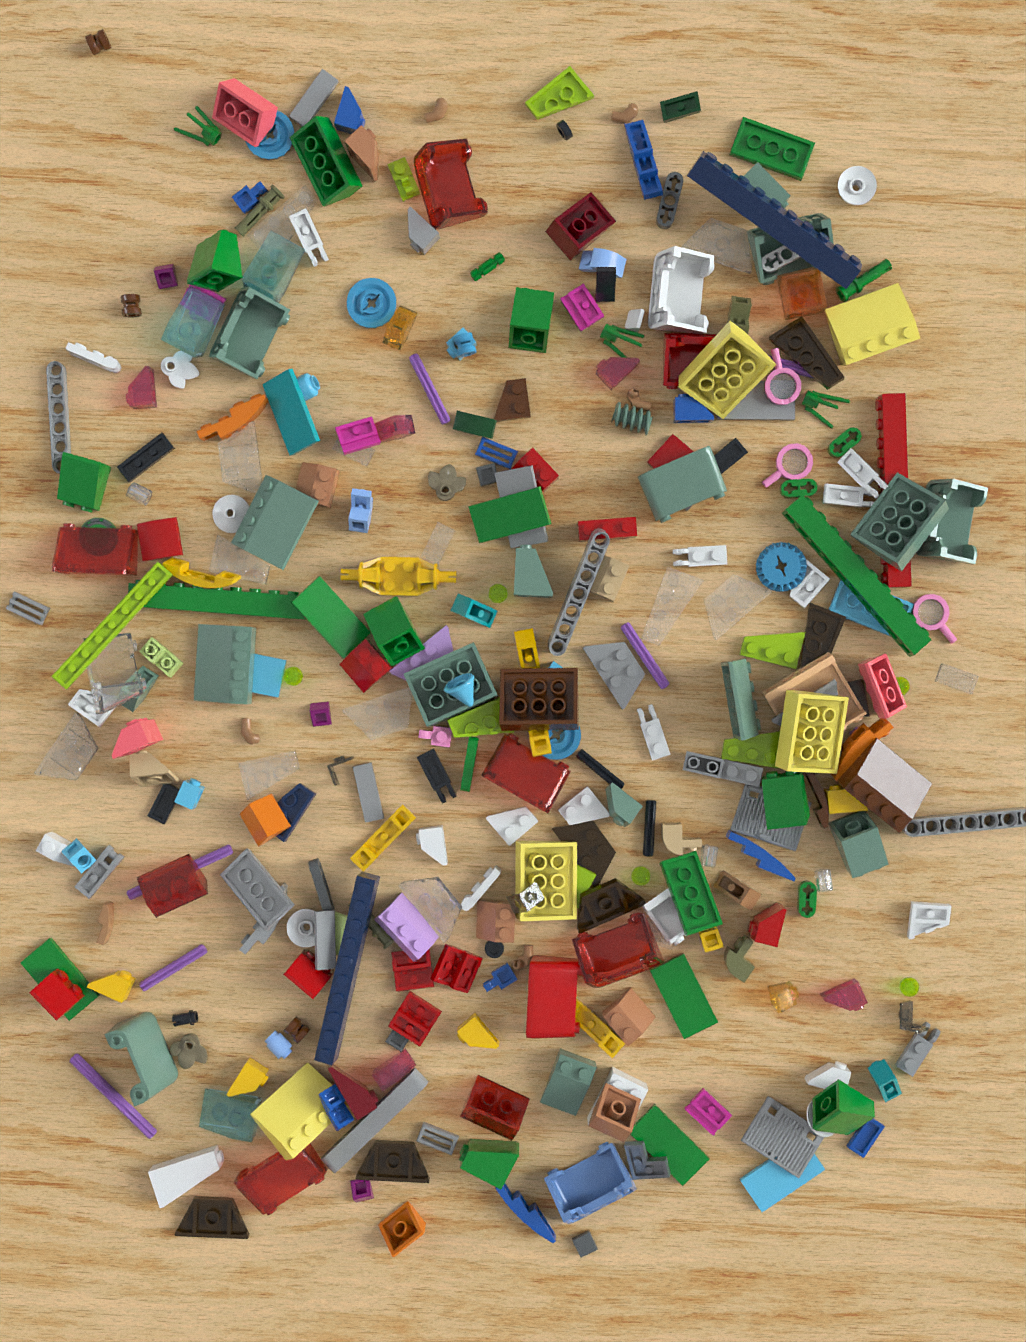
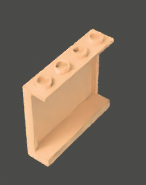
(812, 678)

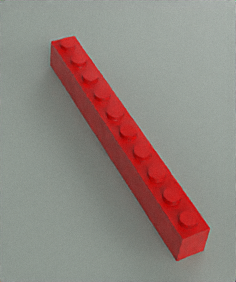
(892, 460)

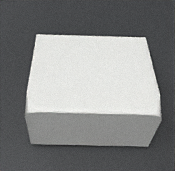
(634, 320)

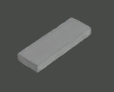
(314, 98)
(368, 792)
(324, 939)

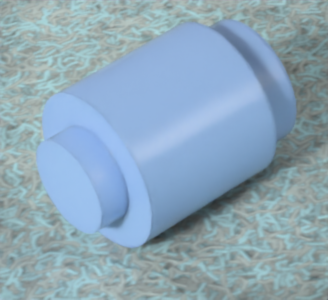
(278, 1045)

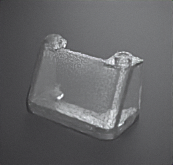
(114, 675)

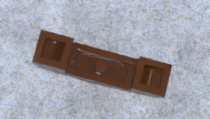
(822, 811)

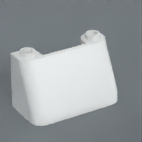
(678, 290)

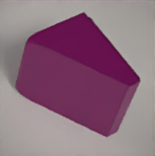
(165, 276)
(320, 714)
(361, 1190)

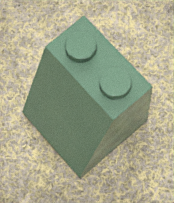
(761, 178)
(529, 574)
(859, 843)

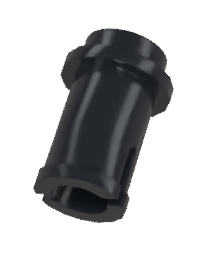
(185, 1018)

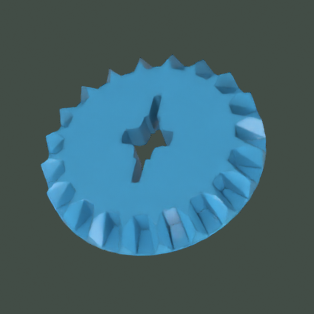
(281, 142)
(374, 290)
(773, 577)
(565, 746)

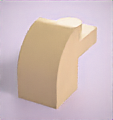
(673, 839)

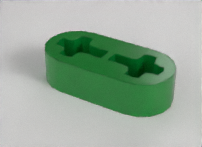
(842, 439)
(798, 483)
(812, 898)

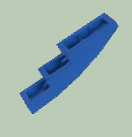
(643, 159)
(765, 859)
(530, 1215)

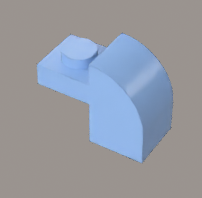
(602, 258)
(360, 511)

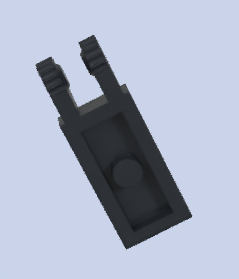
(436, 773)

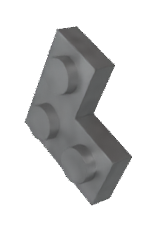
(643, 1166)

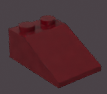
(580, 226)
(354, 1092)

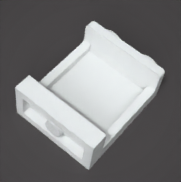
(665, 917)

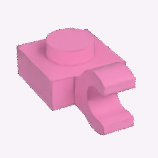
(440, 736)

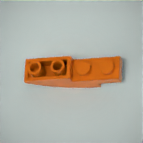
(241, 414)
(859, 741)

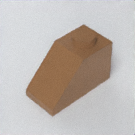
(737, 890)

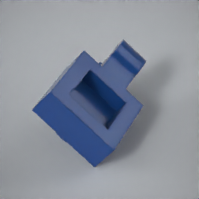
(247, 198)
(502, 976)

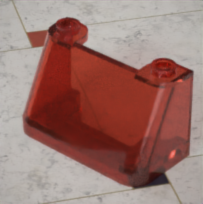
(447, 183)
(96, 550)
(527, 777)
(617, 952)
(280, 1179)

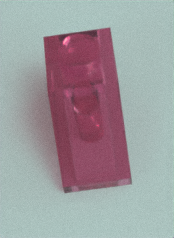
(615, 370)
(142, 390)
(395, 427)
(846, 995)
(393, 1069)

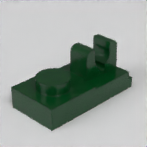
(680, 107)

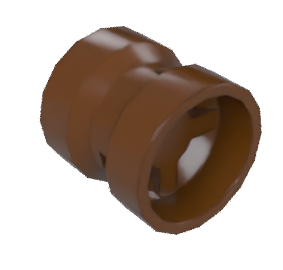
(101, 38)
(131, 305)
(297, 1030)

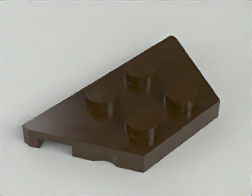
(593, 848)
(605, 904)
(393, 1162)
(213, 1219)

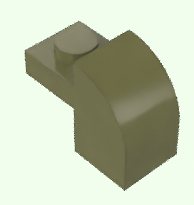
(739, 312)
(735, 960)

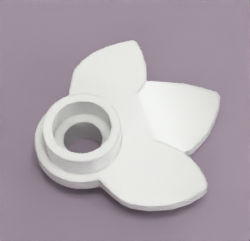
(182, 370)

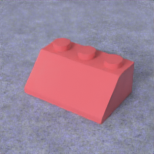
(243, 111)
(882, 686)
(136, 736)

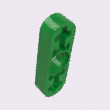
(469, 764)

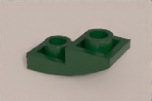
(474, 424)

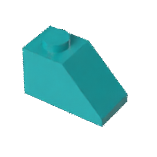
(474, 610)
(884, 1080)

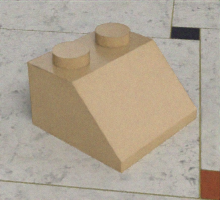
(608, 578)
(149, 771)

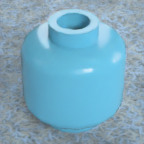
(309, 385)

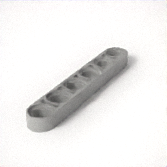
(62, 417)

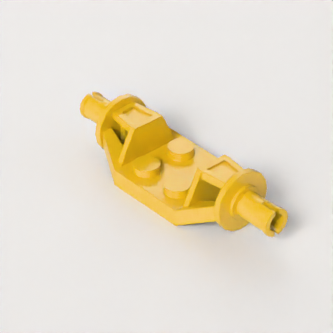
(398, 576)

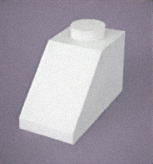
(433, 842)
(52, 847)
(828, 1074)

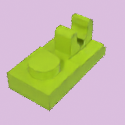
(403, 179)

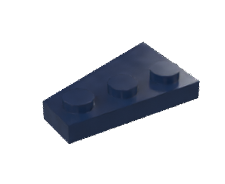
(294, 806)

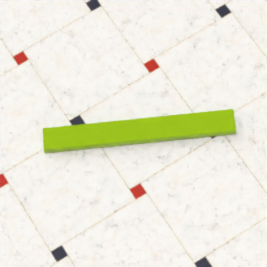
(112, 625)

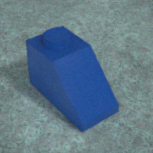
(349, 115)
(689, 410)

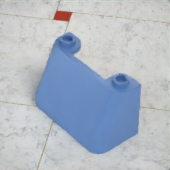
(590, 1184)

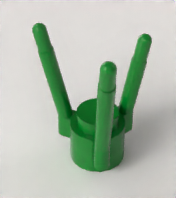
(211, 133)
(611, 333)
(813, 399)

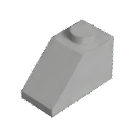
(421, 233)

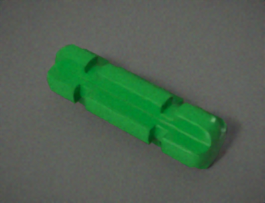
(487, 266)

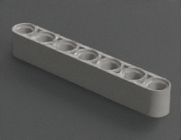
(578, 602)
(958, 822)
(374, 1121)

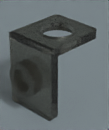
(338, 760)
(527, 898)
(906, 1018)

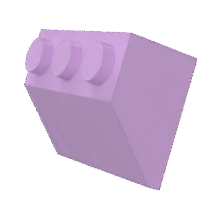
(407, 927)

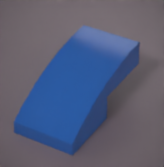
(335, 1108)

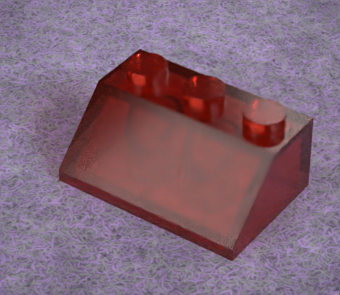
(172, 885)
(495, 1107)

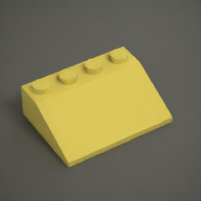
(871, 324)
(725, 370)
(811, 732)
(555, 871)
(294, 1112)

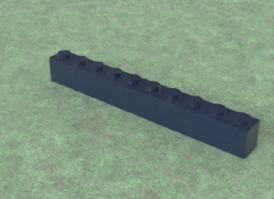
(774, 219)
(347, 968)

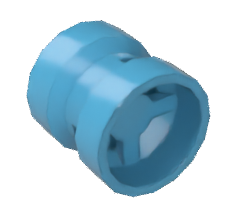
(465, 344)

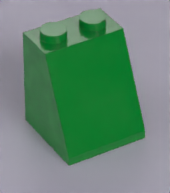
(216, 262)
(531, 320)
(82, 482)
(393, 631)
(785, 800)
(841, 1109)
(489, 1159)

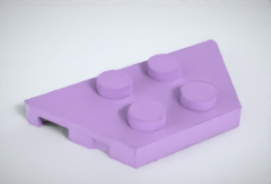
(435, 647)

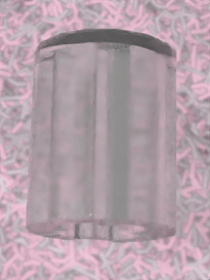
(139, 493)
(708, 855)
(823, 880)

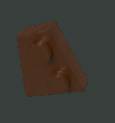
(513, 402)

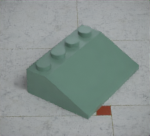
(900, 521)
(274, 522)
(225, 664)
(429, 681)
(740, 699)

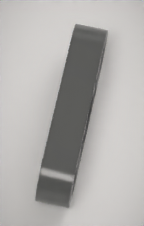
(678, 188)
(321, 884)

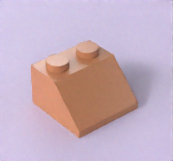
(364, 150)
(318, 482)
(495, 921)
(628, 1016)
(615, 1113)

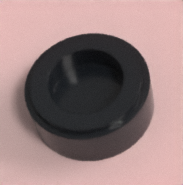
(564, 130)
(494, 949)

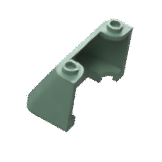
(762, 244)
(248, 332)
(682, 483)
(952, 533)
(148, 1053)

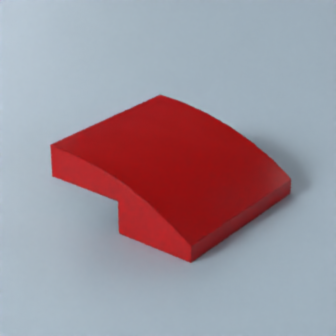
(669, 451)
(159, 539)
(456, 968)
(412, 974)
(414, 1018)

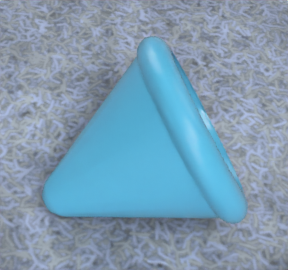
(462, 688)

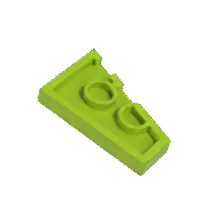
(559, 94)
(774, 648)
(477, 721)
(755, 750)

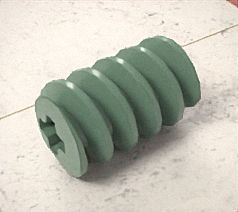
(632, 418)

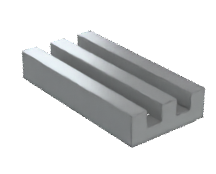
(10, 607)
(454, 1137)

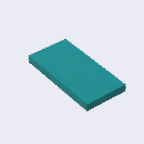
(291, 412)

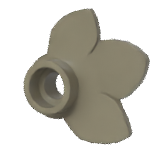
(446, 480)
(187, 1053)

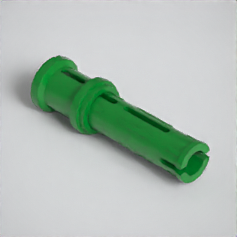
(864, 279)

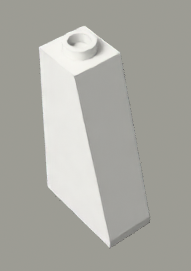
(181, 1174)

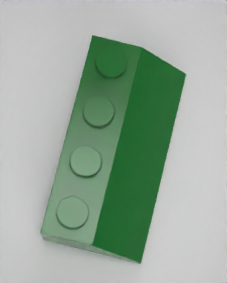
(325, 161)

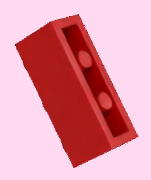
(615, 528)

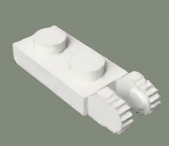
(308, 234)
(95, 357)
(861, 471)
(845, 496)
(702, 556)
(653, 734)
(480, 888)

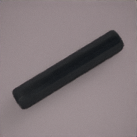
(599, 769)
(649, 828)

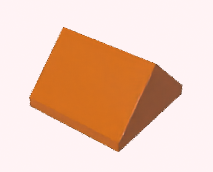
(264, 819)
(402, 1228)

